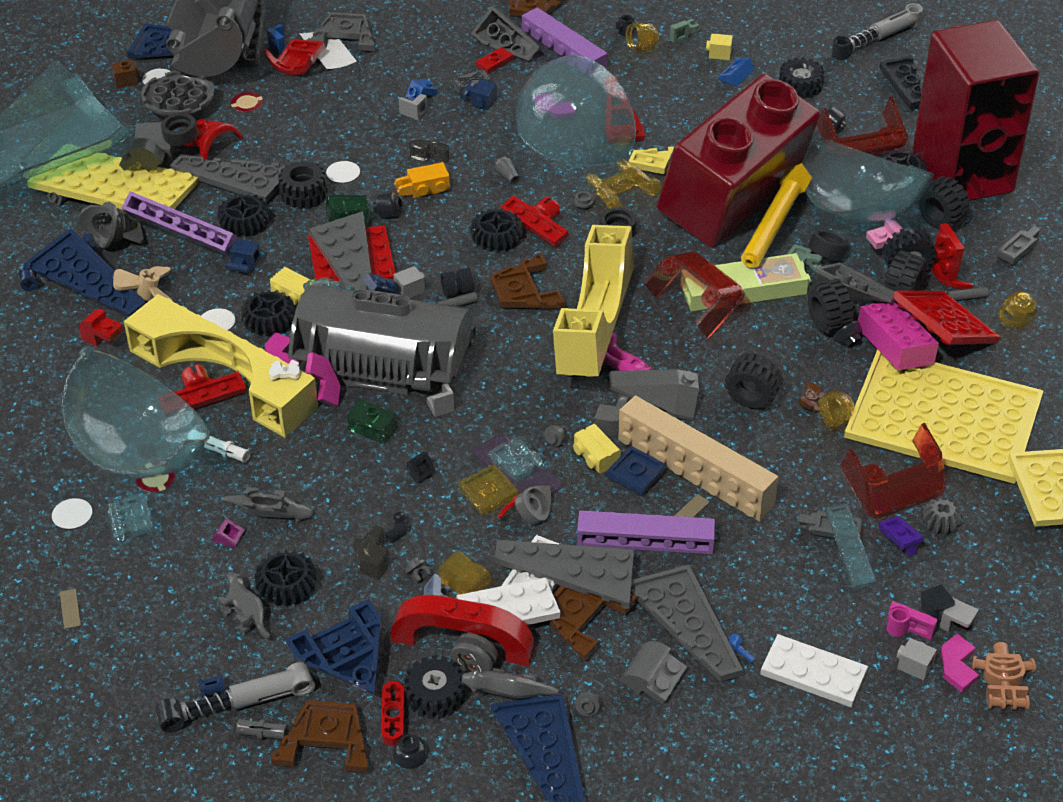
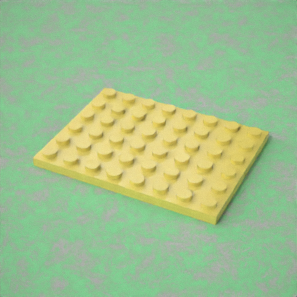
(968, 414)

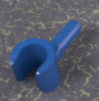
(735, 642)

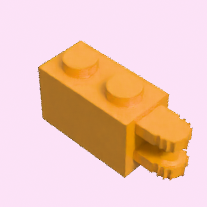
(424, 181)

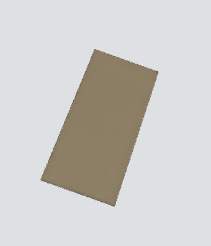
(693, 507)
(70, 608)

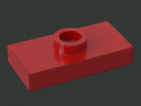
(494, 60)

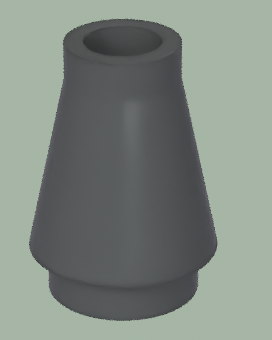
(506, 168)

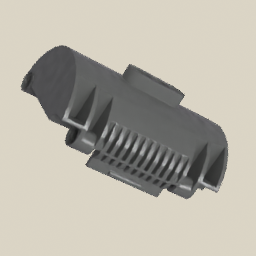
(209, 34)
(381, 337)

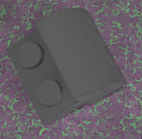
(653, 671)

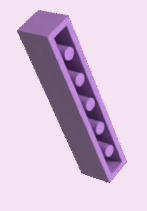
(560, 37)
(179, 223)
(645, 532)

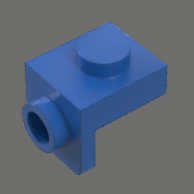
(276, 38)
(420, 87)

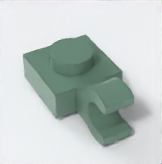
(681, 30)
(806, 256)

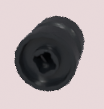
(463, 279)

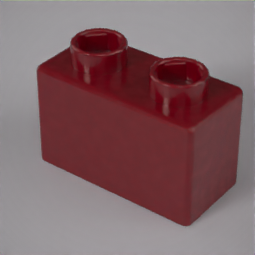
(975, 107)
(736, 159)

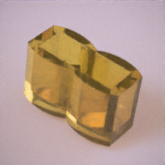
(463, 574)

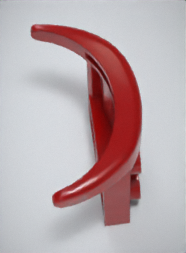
(296, 57)
(208, 132)
(948, 258)

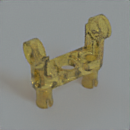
(631, 177)

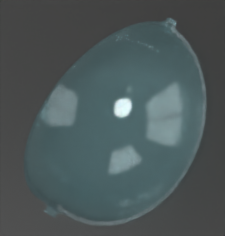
(576, 113)
(861, 185)
(128, 418)

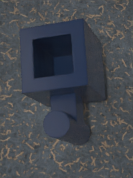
(481, 95)
(243, 256)

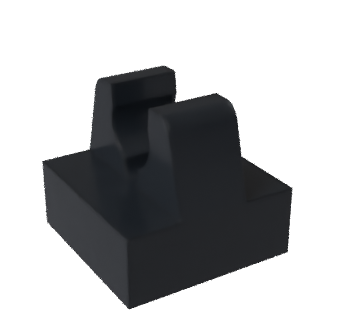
(420, 466)

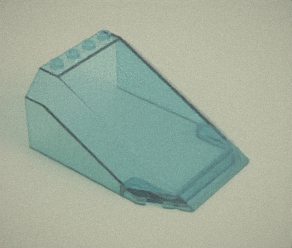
(53, 126)

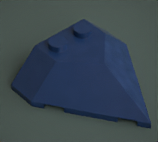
(344, 649)

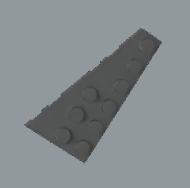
(234, 176)
(345, 248)
(579, 568)
(685, 612)

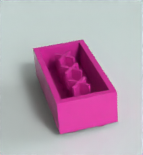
(897, 335)

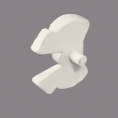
(291, 371)

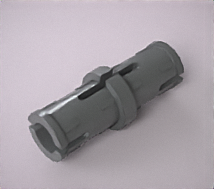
(262, 729)

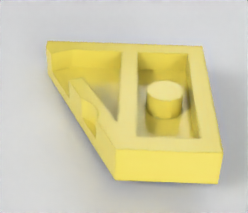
(651, 160)

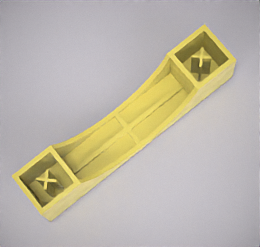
(585, 332)
(172, 334)

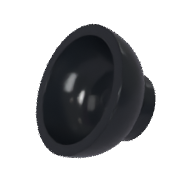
(849, 334)
(410, 752)

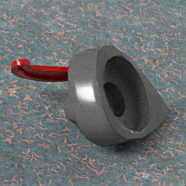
(531, 504)

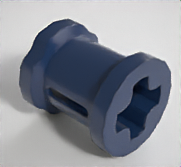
(28, 279)
(211, 686)

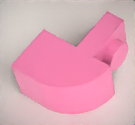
(879, 236)

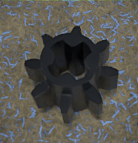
(623, 23)

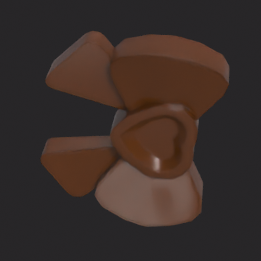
(812, 393)

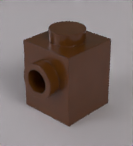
(125, 73)

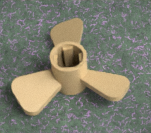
(145, 283)

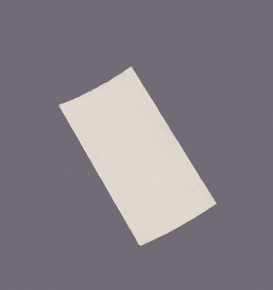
(334, 54)

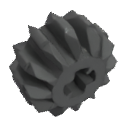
(942, 515)

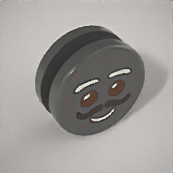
(474, 653)

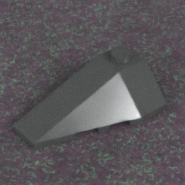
(500, 31)
(856, 283)
(668, 389)

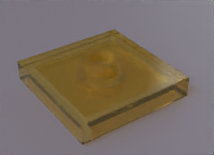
(487, 489)

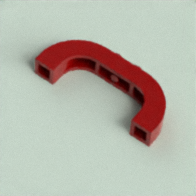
(466, 617)

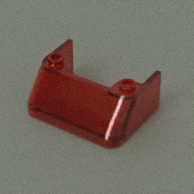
(887, 138)
(721, 294)
(889, 494)

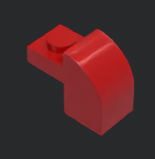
(98, 328)

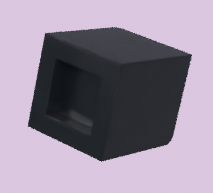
(936, 600)

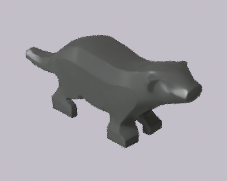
(270, 505)
(246, 605)
(507, 684)

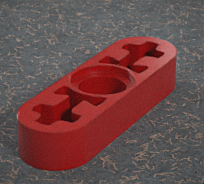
(387, 705)

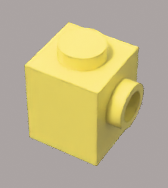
(719, 46)

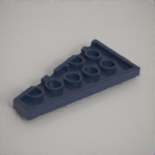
(150, 42)
(81, 269)
(544, 743)

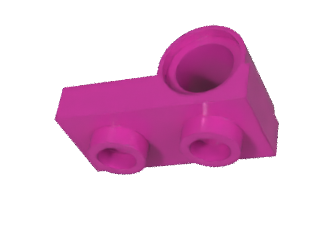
(905, 619)

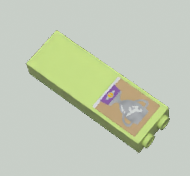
(772, 279)

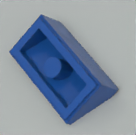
(737, 71)

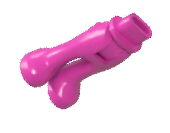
(622, 360)

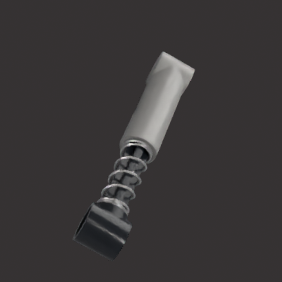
(907, 18)
(294, 680)

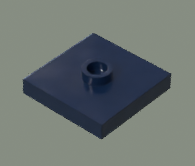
(636, 470)

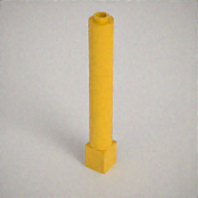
(792, 184)

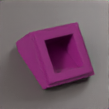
(228, 533)

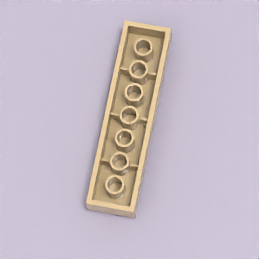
(698, 458)

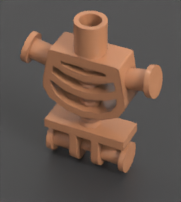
(1004, 675)

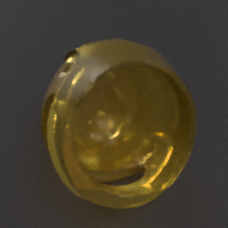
(647, 36)
(1020, 305)
(835, 408)

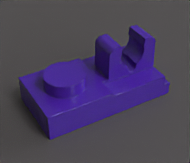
(901, 534)

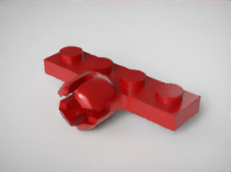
(539, 218)
(202, 390)

